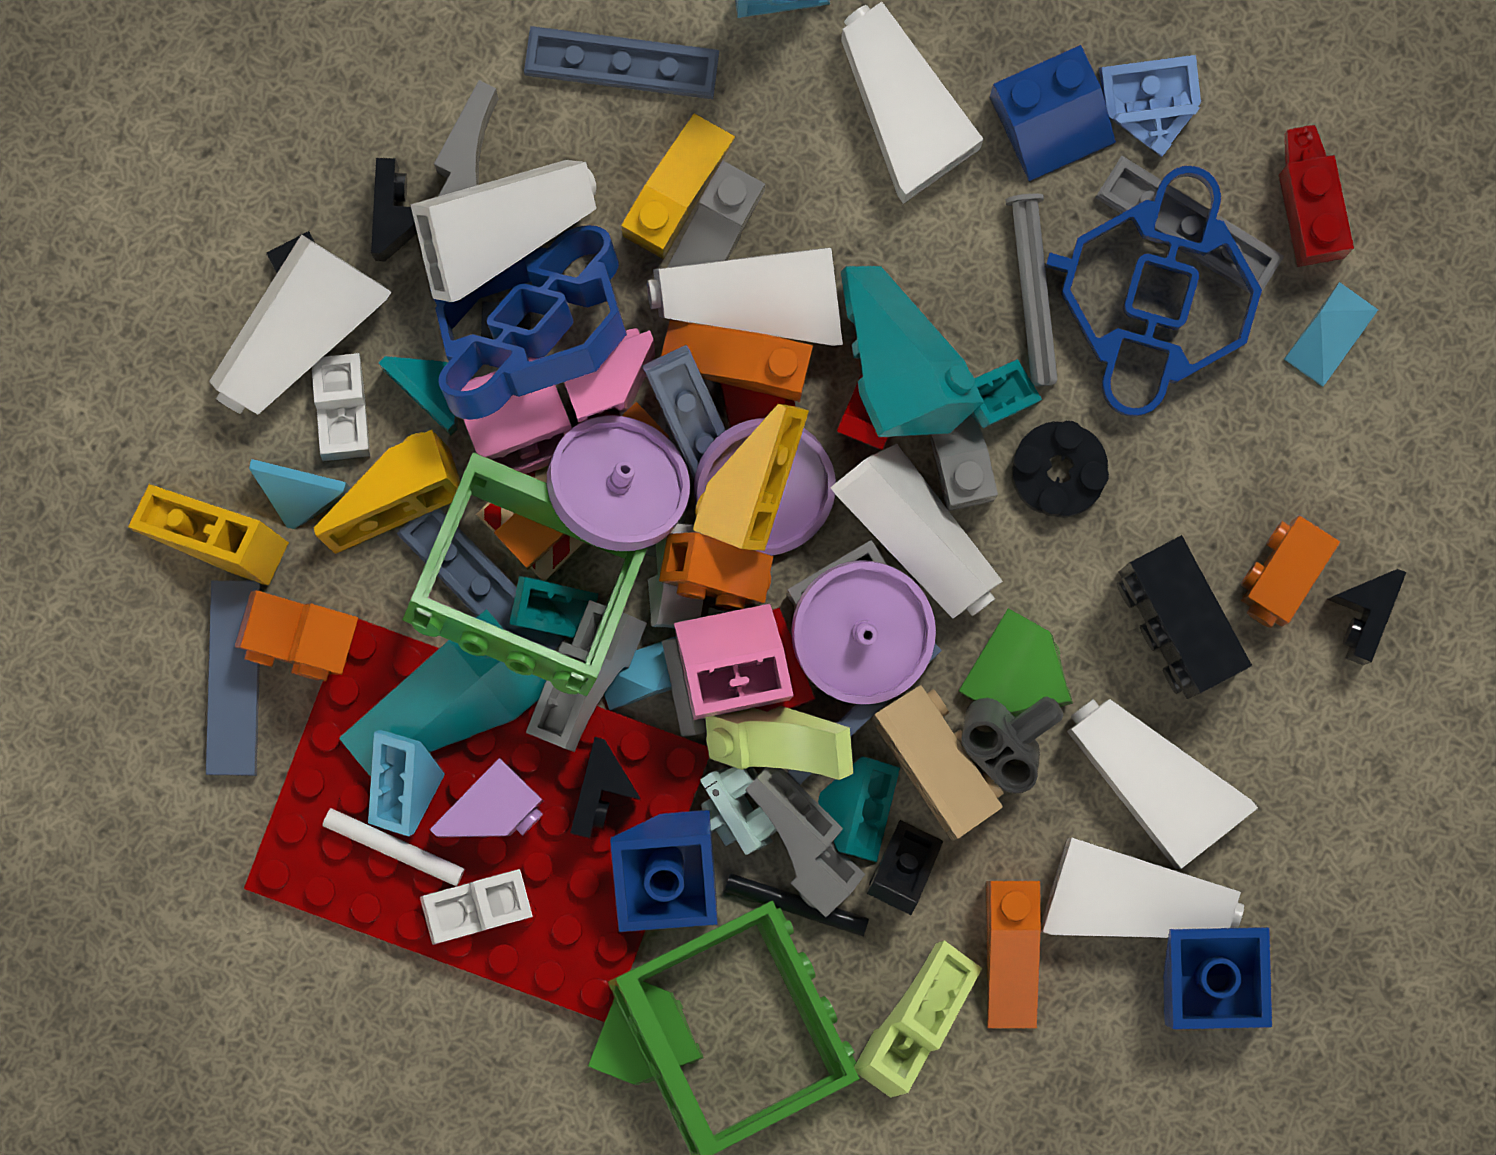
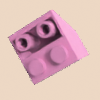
(616, 382)
(522, 431)
(733, 661)

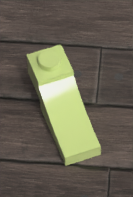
(780, 740)
(918, 1021)

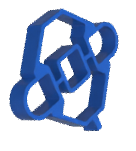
(1144, 218)
(511, 344)

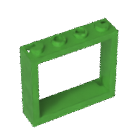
(531, 500)
(814, 1010)

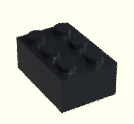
(1182, 618)

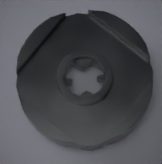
(1033, 462)

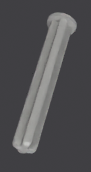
(1034, 288)

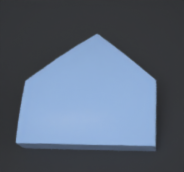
(1152, 98)

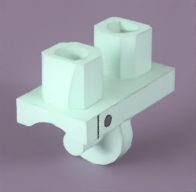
(732, 813)

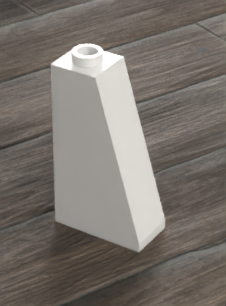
(908, 106)
(493, 225)
(766, 294)
(295, 324)
(918, 530)
(1161, 785)
(1127, 897)

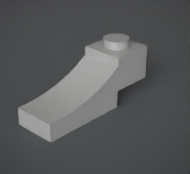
(462, 150)
(719, 217)
(563, 716)
(808, 832)

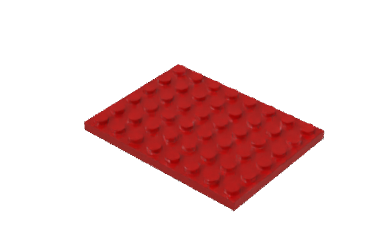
(574, 932)

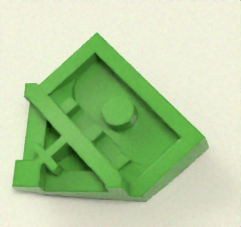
(1018, 667)
(618, 1050)

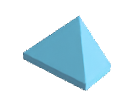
(1331, 334)
(295, 493)
(642, 679)
(401, 782)

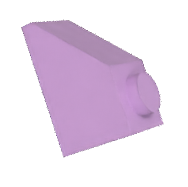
(492, 807)

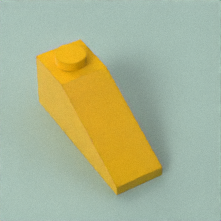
(676, 186)
(748, 488)
(395, 490)
(210, 534)

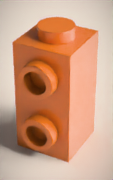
(715, 569)
(1288, 573)

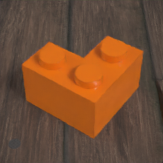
(296, 633)

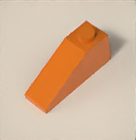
(743, 358)
(1013, 953)

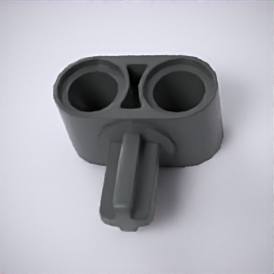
(1010, 740)

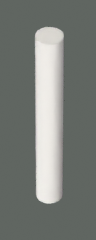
(393, 847)

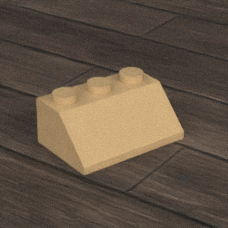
(937, 761)

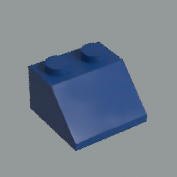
(1053, 113)
(665, 873)
(1218, 978)

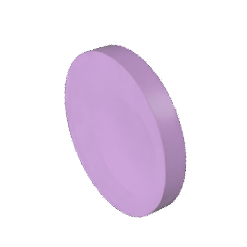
(618, 483)
(807, 490)
(863, 632)

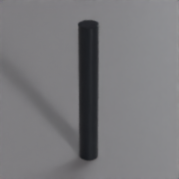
(795, 904)

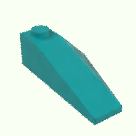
(908, 368)
(447, 701)

